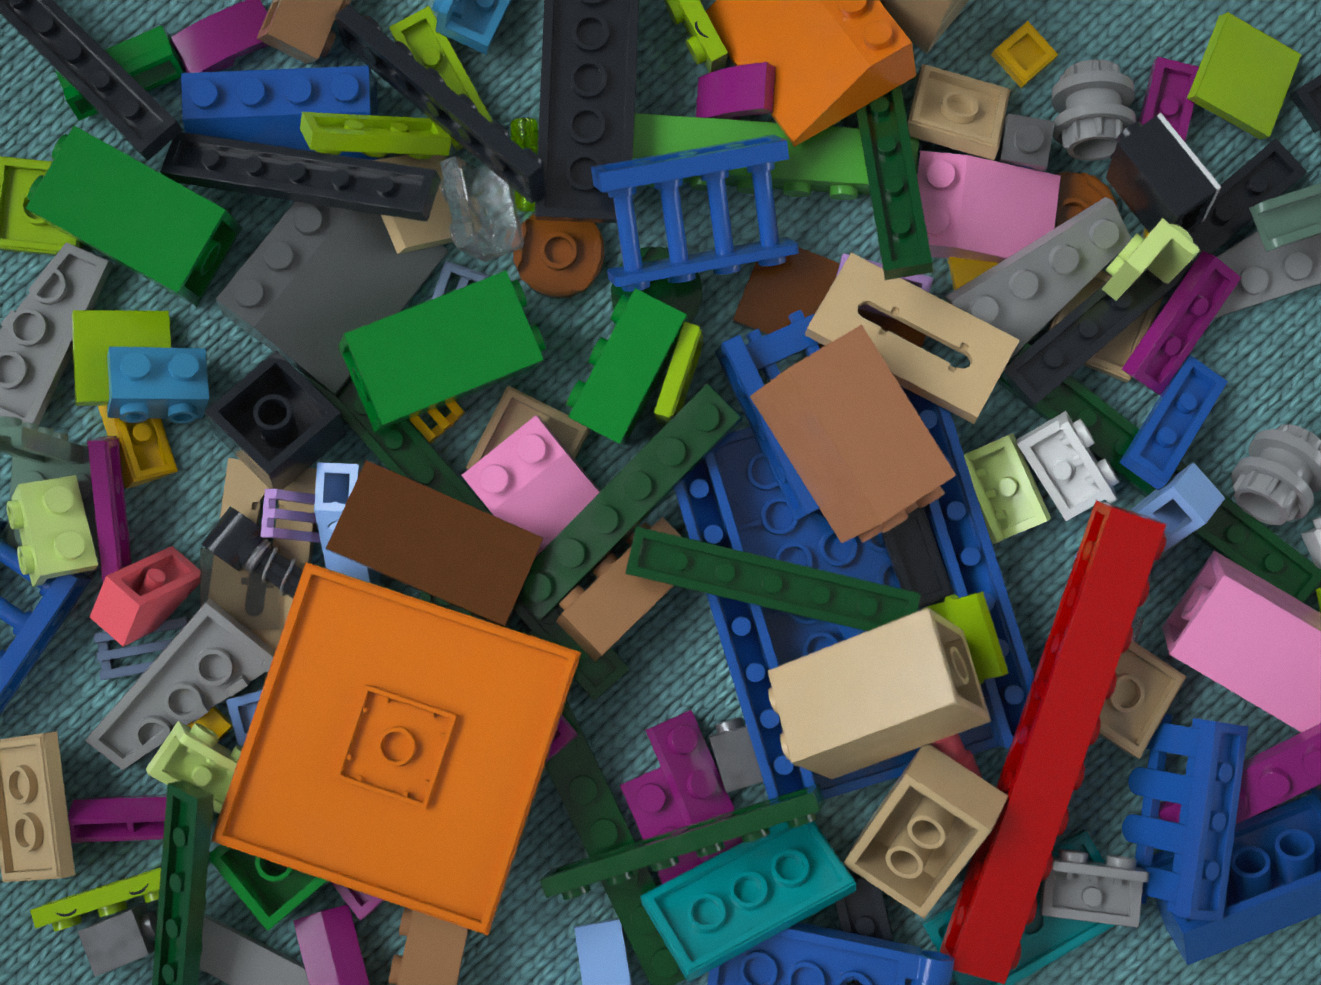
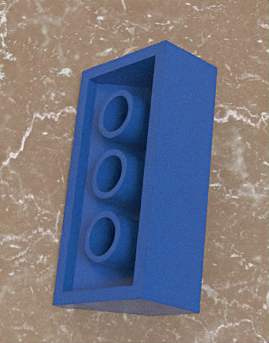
(270, 103)
(1269, 885)

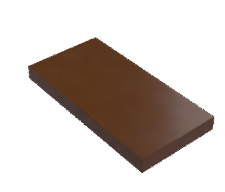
(800, 285)
(434, 543)

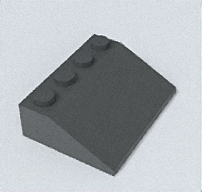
(322, 278)

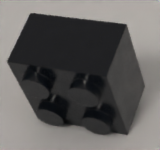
(276, 422)

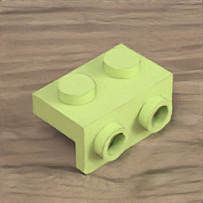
(1162, 252)
(1005, 489)
(51, 529)
(196, 758)

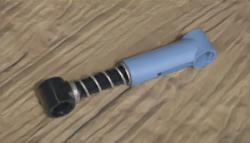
(240, 545)

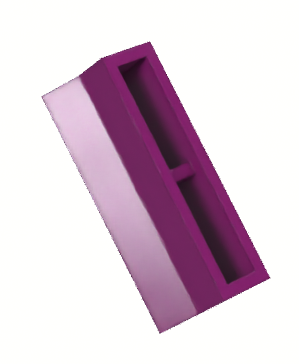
(117, 818)
(331, 948)

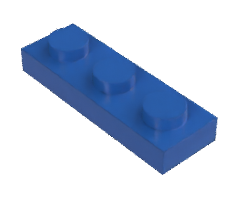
(1173, 422)

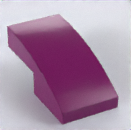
(221, 37)
(736, 92)

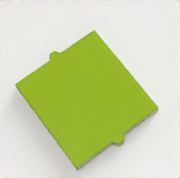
(974, 619)

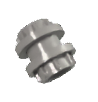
(1092, 108)
(1279, 475)

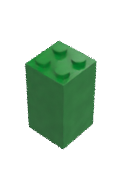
(133, 215)
(441, 350)

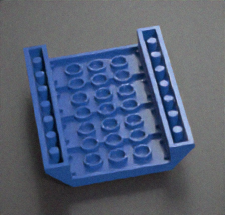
(739, 506)

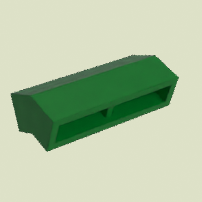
(145, 57)

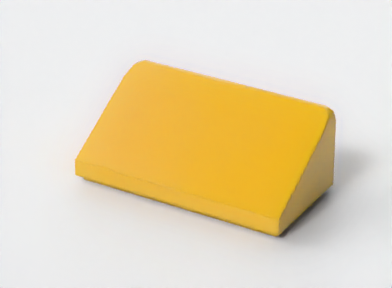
(143, 449)

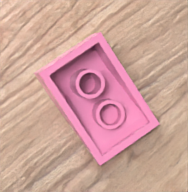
(983, 205)
(532, 481)

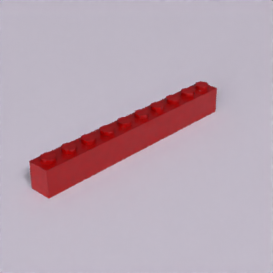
(1053, 739)

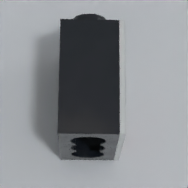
(1161, 176)

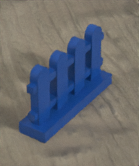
(741, 368)
(1206, 820)

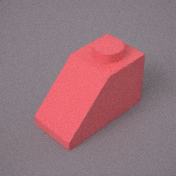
(144, 595)

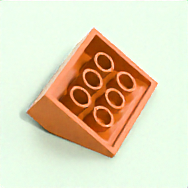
(824, 52)

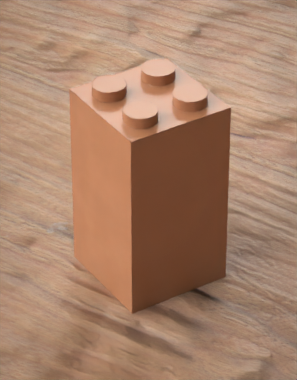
(854, 437)

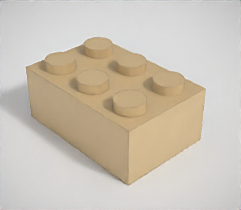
(925, 830)

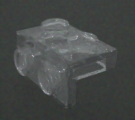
(481, 210)

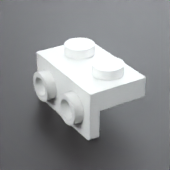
(1067, 466)

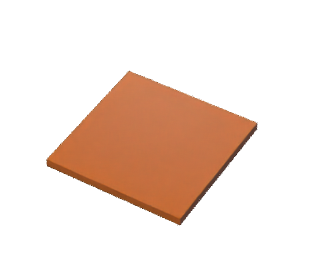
(397, 748)

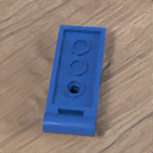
(832, 957)

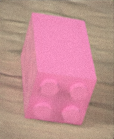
(1250, 641)

